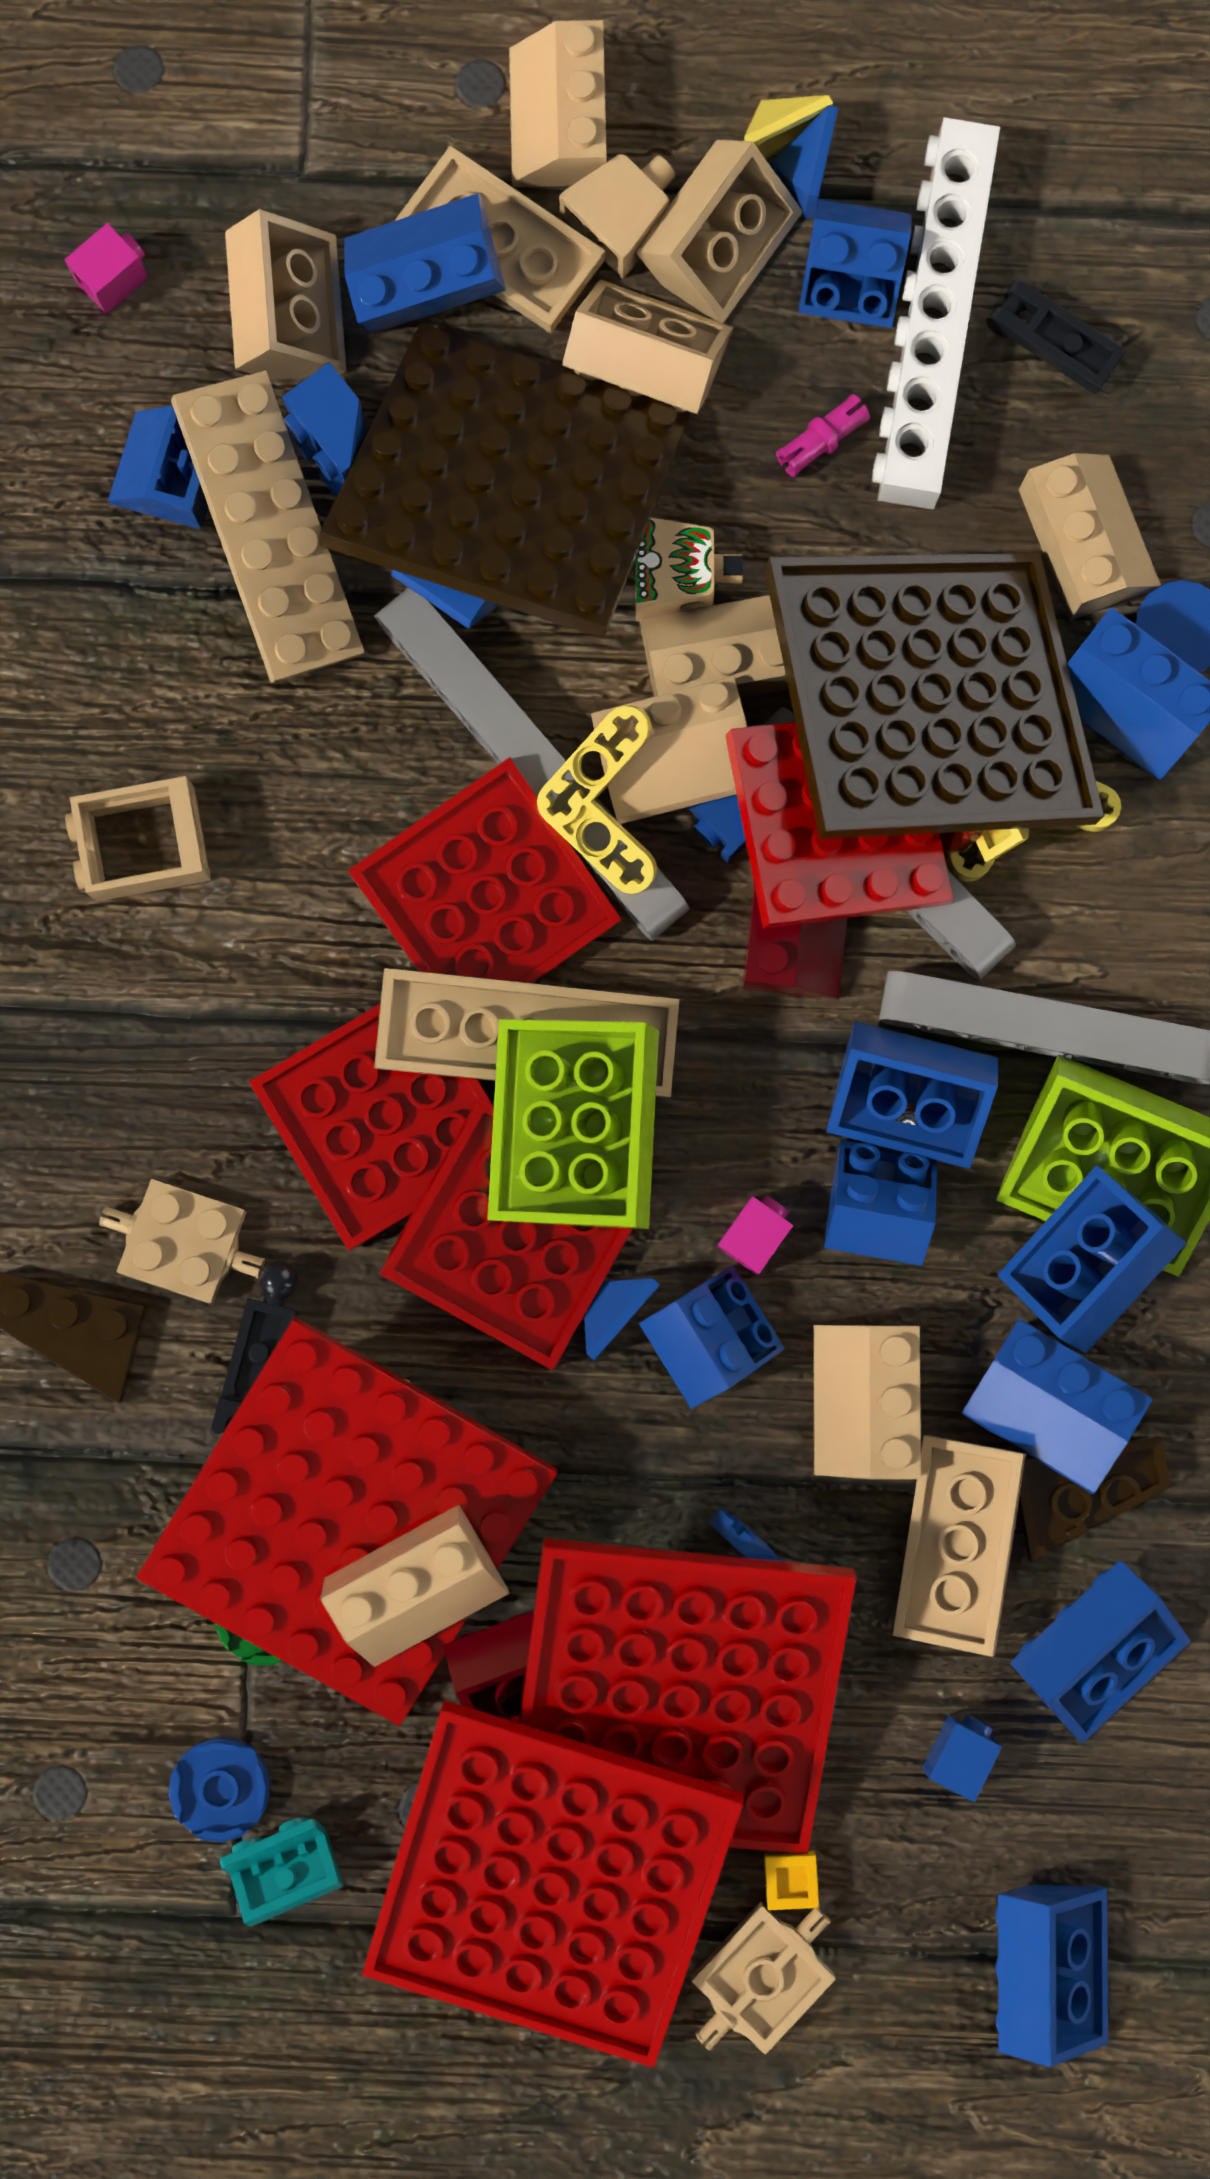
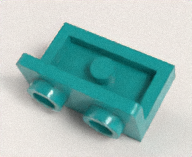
(282, 1870)

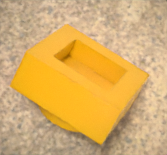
(791, 1880)

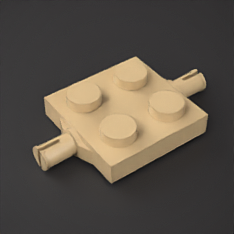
(182, 1241)
(762, 1978)

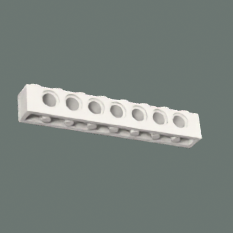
(970, 152)

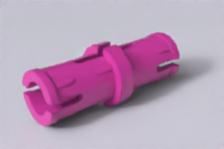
(823, 435)

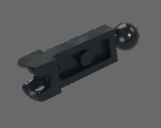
(257, 1337)

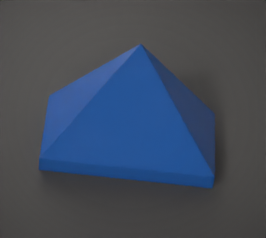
(804, 161)
(612, 1309)

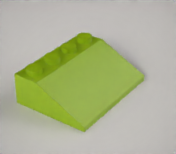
(573, 1123)
(1132, 1134)

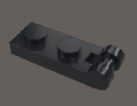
(1056, 336)

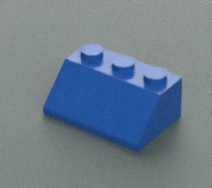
(422, 265)
(1138, 694)
(890, 1069)
(1091, 1259)
(1057, 1406)
(1101, 1650)
(1052, 1972)

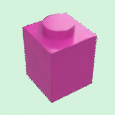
(108, 267)
(756, 1233)

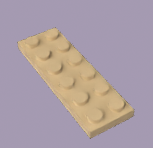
(267, 525)
(452, 1021)

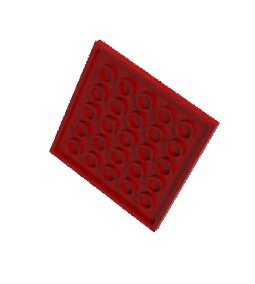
(312, 1478)
(695, 1670)
(551, 1883)

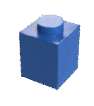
(962, 1756)

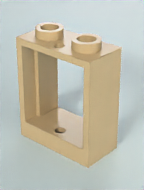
(188, 828)

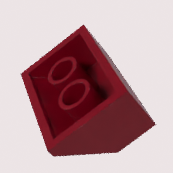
(795, 957)
(491, 1667)

